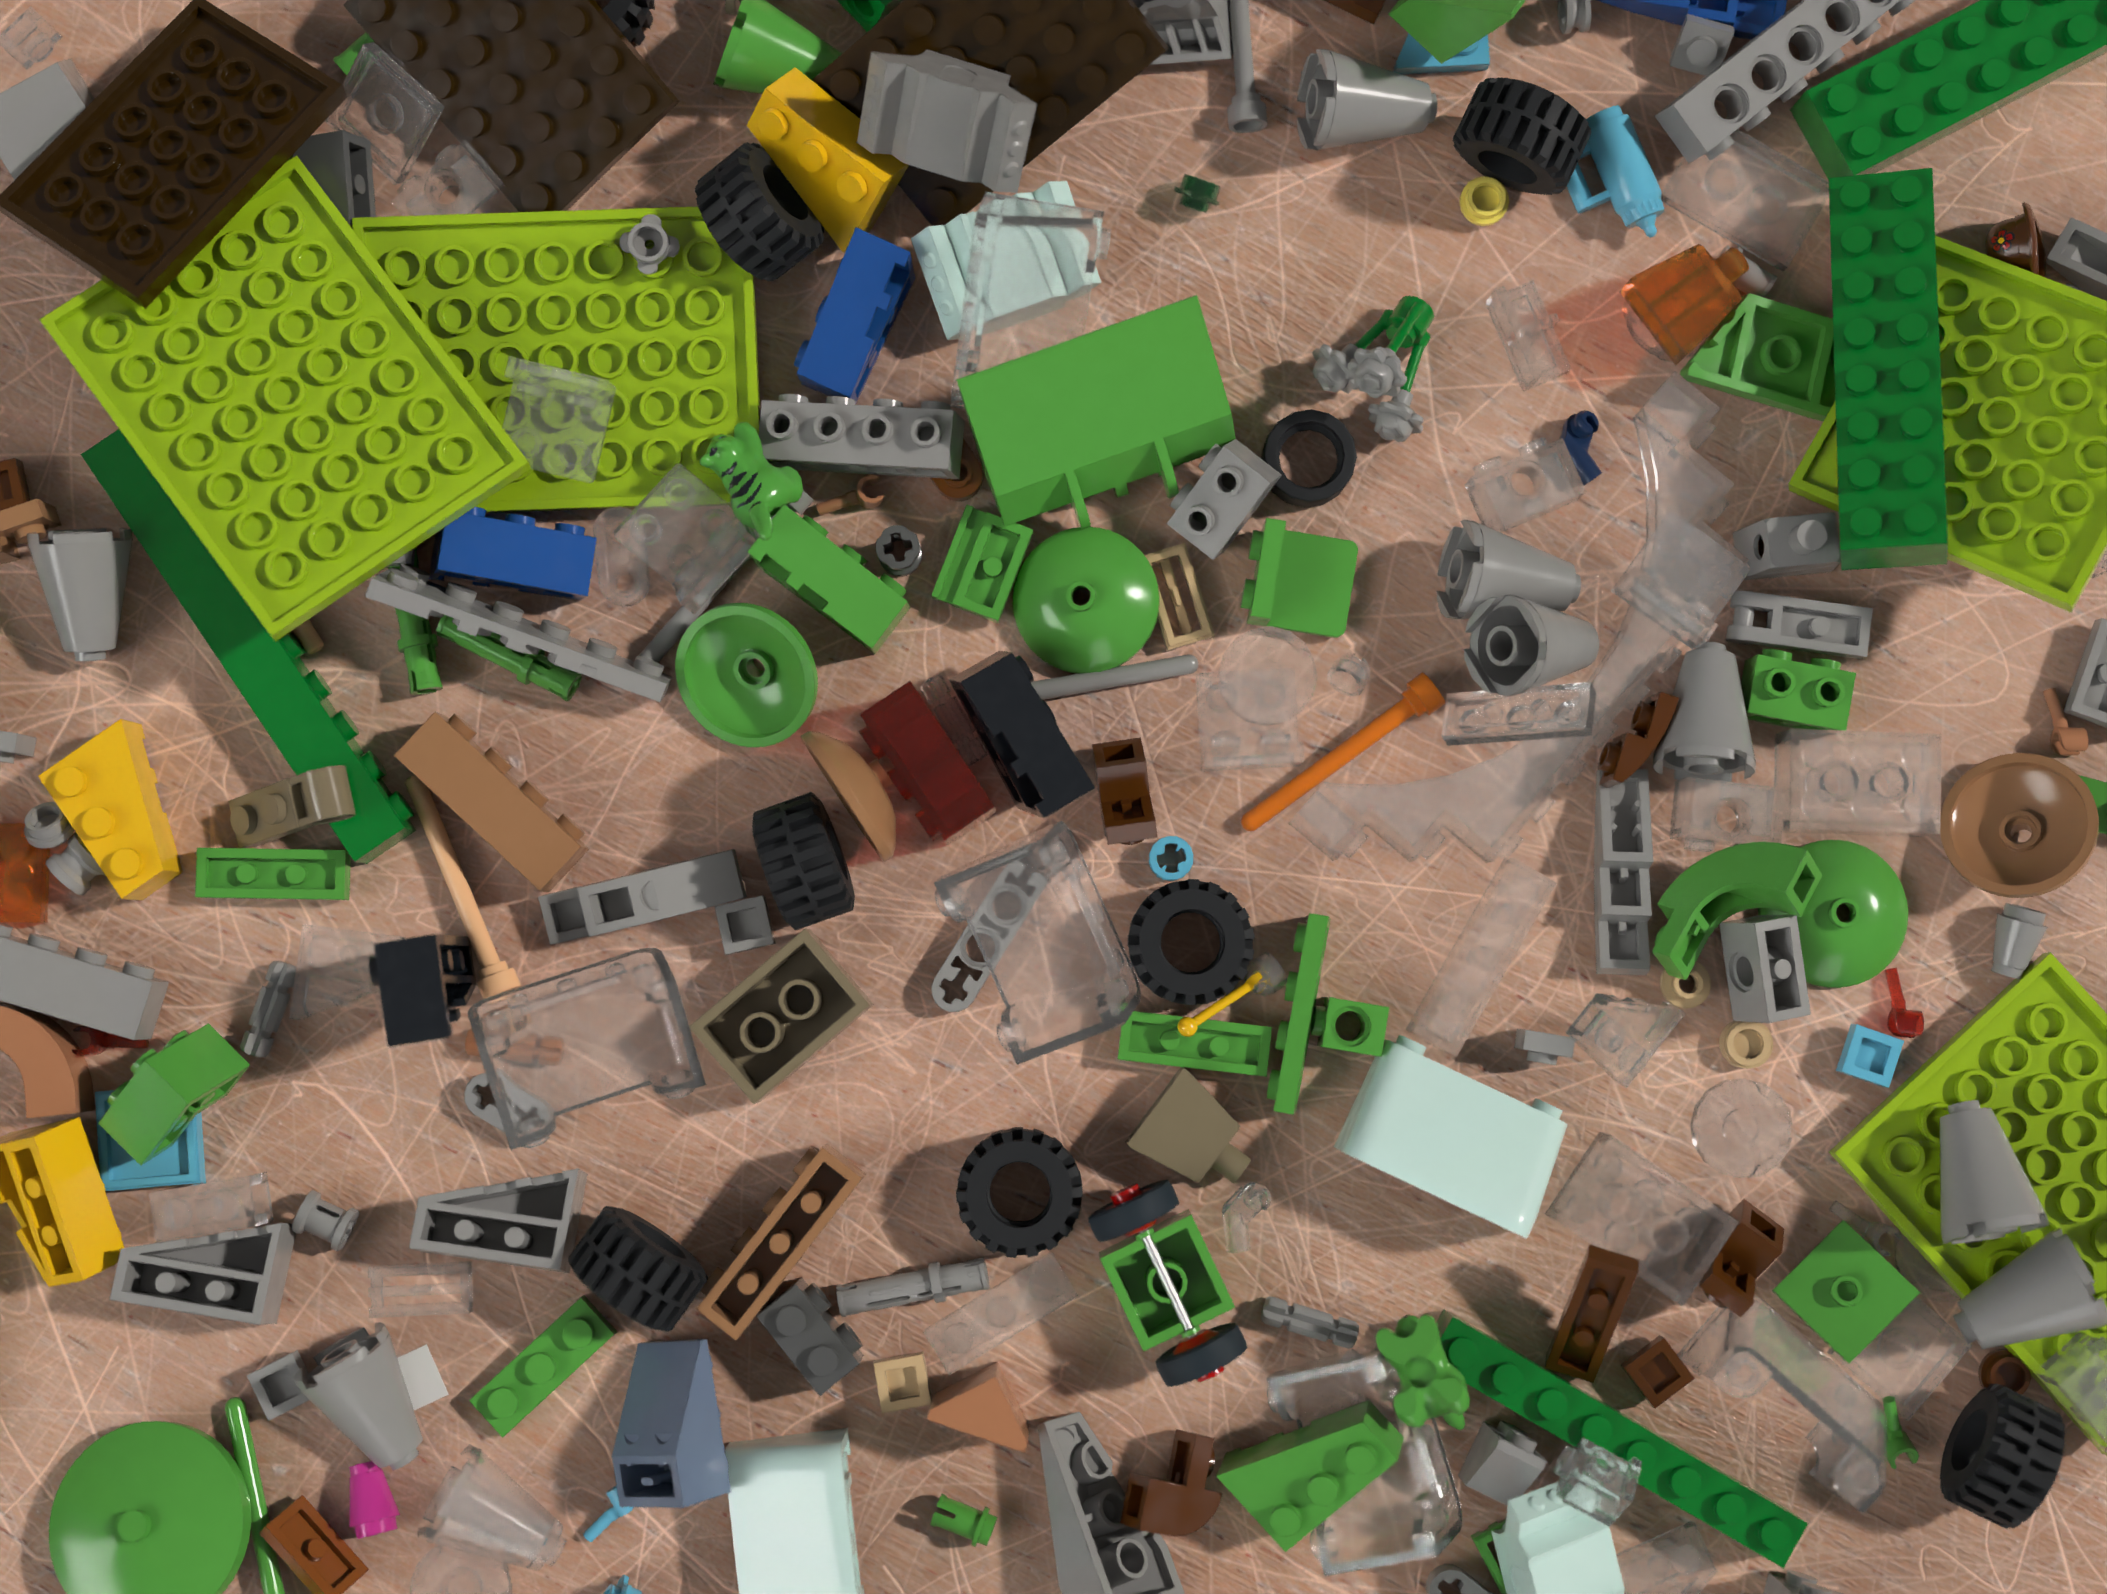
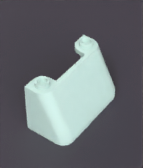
(1454, 1136)
(793, 1514)

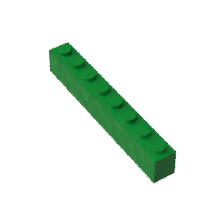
(1578, 1415)

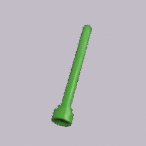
(247, 1462)

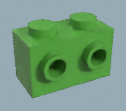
(1797, 692)

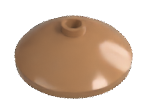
(858, 787)
(2012, 796)

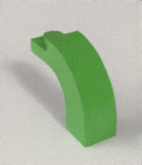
(1725, 884)

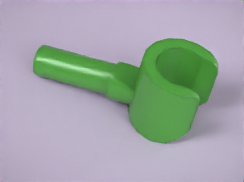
(1897, 1439)

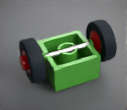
(1167, 1282)

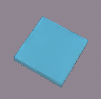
(175, 1166)

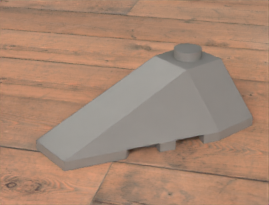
(1085, 1514)

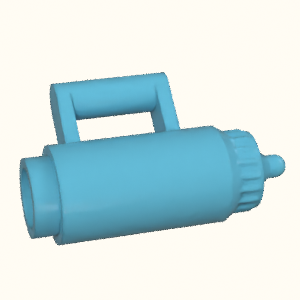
(1623, 170)

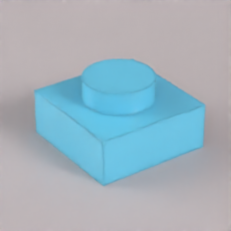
(1869, 1055)

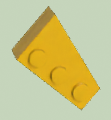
(819, 154)
(116, 809)
(59, 1201)

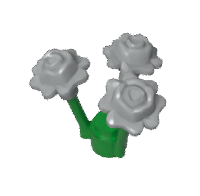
(1379, 369)

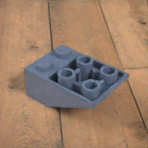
(670, 1429)

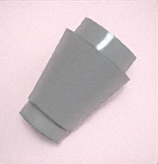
(2016, 939)

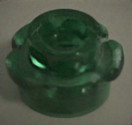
(1197, 193)

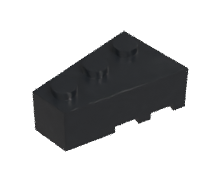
(1021, 734)
(422, 985)

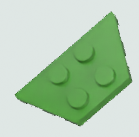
(1770, 357)

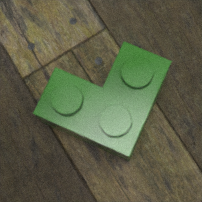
(171, 1090)

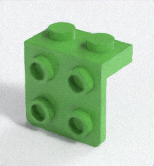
(1299, 580)

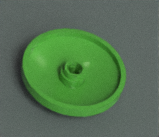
(150, 1514)

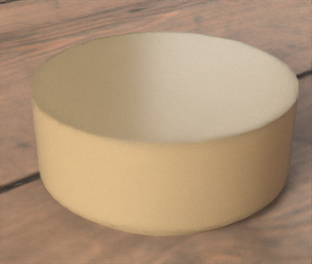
(1746, 1044)

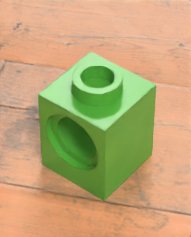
(1371, 1034)

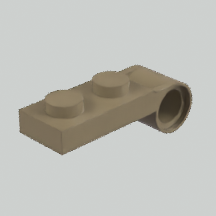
(292, 805)

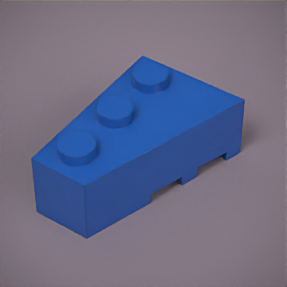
(856, 316)
(515, 554)

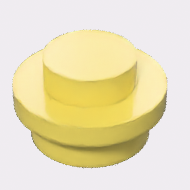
(1484, 201)

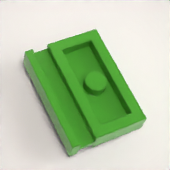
(982, 564)

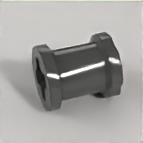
(912, 557)

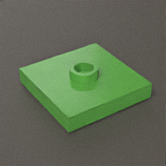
(1845, 1292)

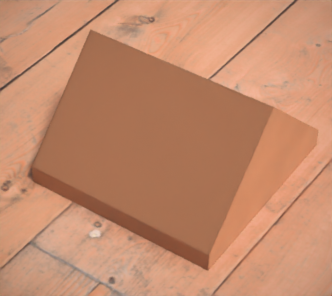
(983, 1408)

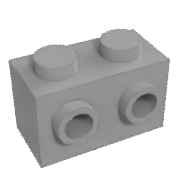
(1222, 498)

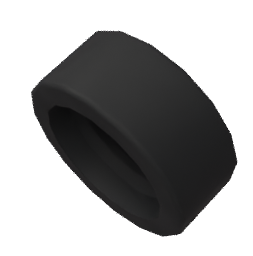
(1339, 437)

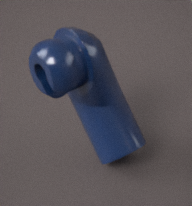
(1577, 435)

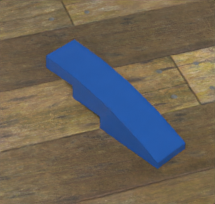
(1746, 16)

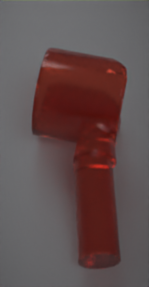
(1901, 1021)
(102, 1040)

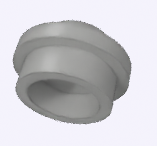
(47, 826)

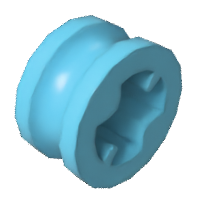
(1159, 849)

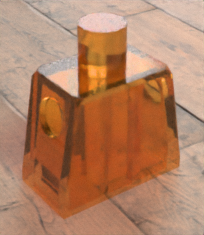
(1686, 297)

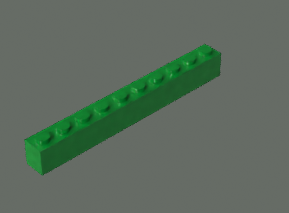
(266, 671)

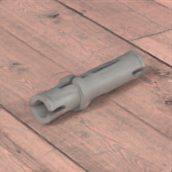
(915, 1286)

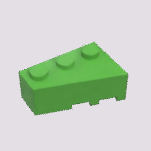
(1312, 1471)

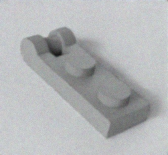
(1801, 624)

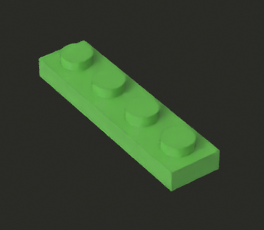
(1295, 1034)

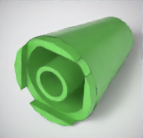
(766, 47)

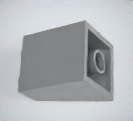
(38, 112)

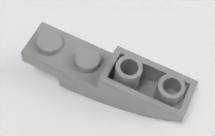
(642, 897)

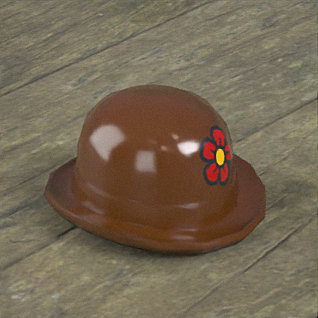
(2018, 242)

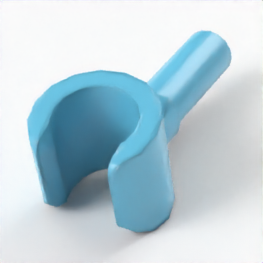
(607, 1517)

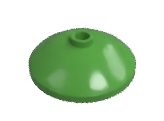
(1112, 622)
(726, 687)
(1863, 946)

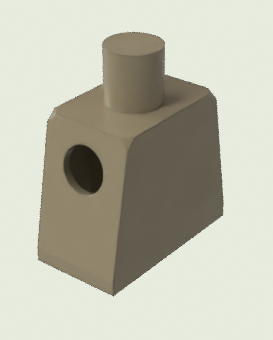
(1189, 1132)

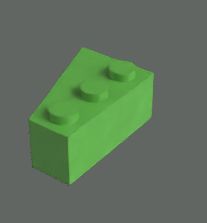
(830, 579)

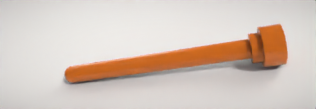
(1418, 699)

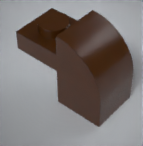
(1124, 791)
(1743, 1258)
(1180, 1501)

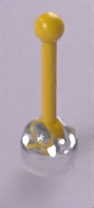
(1263, 978)

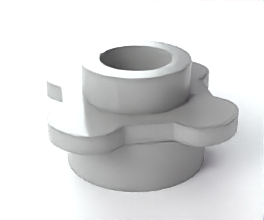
(635, 240)

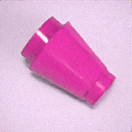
(371, 1501)

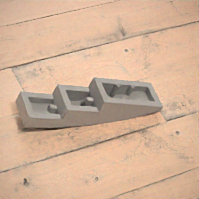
(1622, 875)

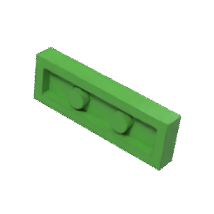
(273, 873)
(1213, 1047)
(543, 1366)

